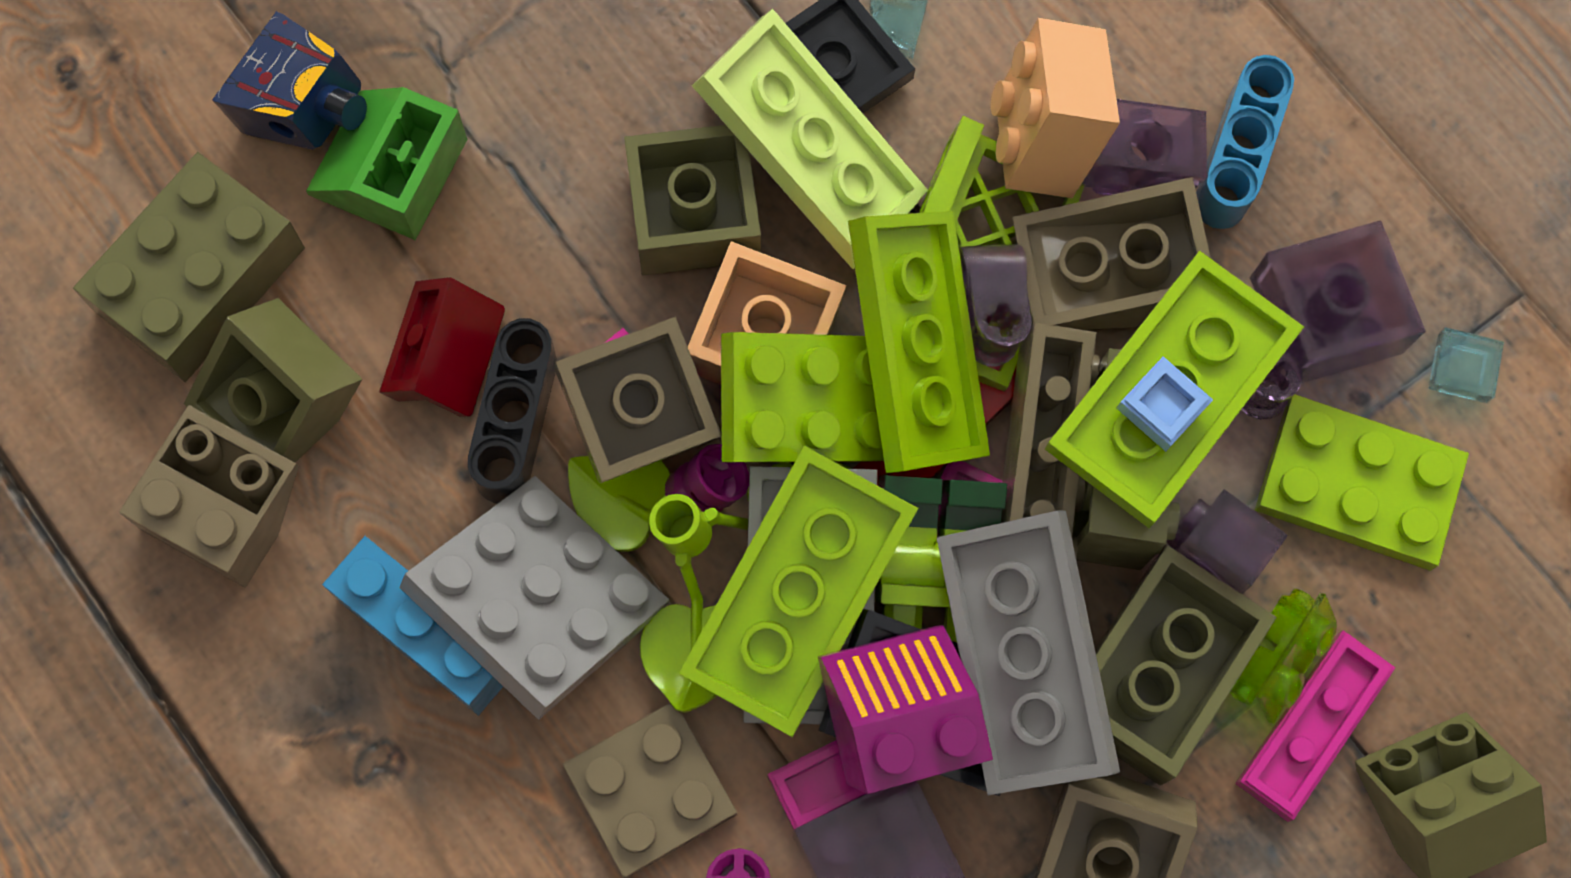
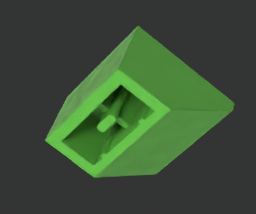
(392, 161)

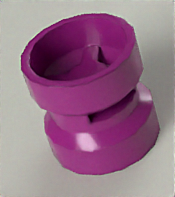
(709, 479)

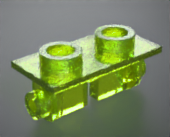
(1301, 632)

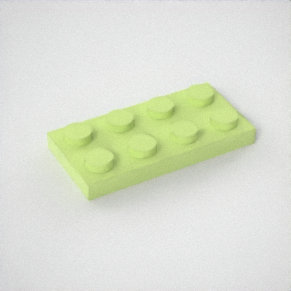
(807, 132)

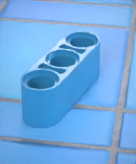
(1256, 120)

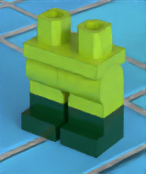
(915, 570)

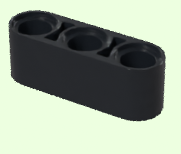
(507, 383)

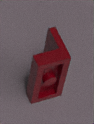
(443, 346)

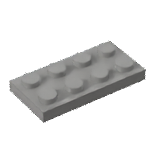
(1029, 652)

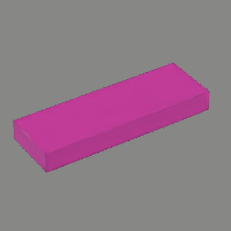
(1315, 726)

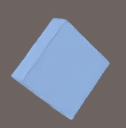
(1164, 403)

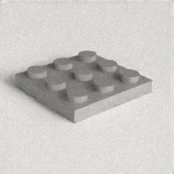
(534, 596)

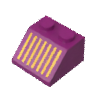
(903, 710)

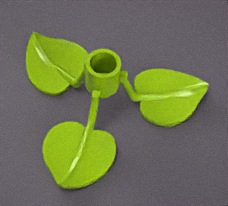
(624, 516)

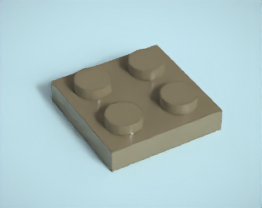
(649, 789)

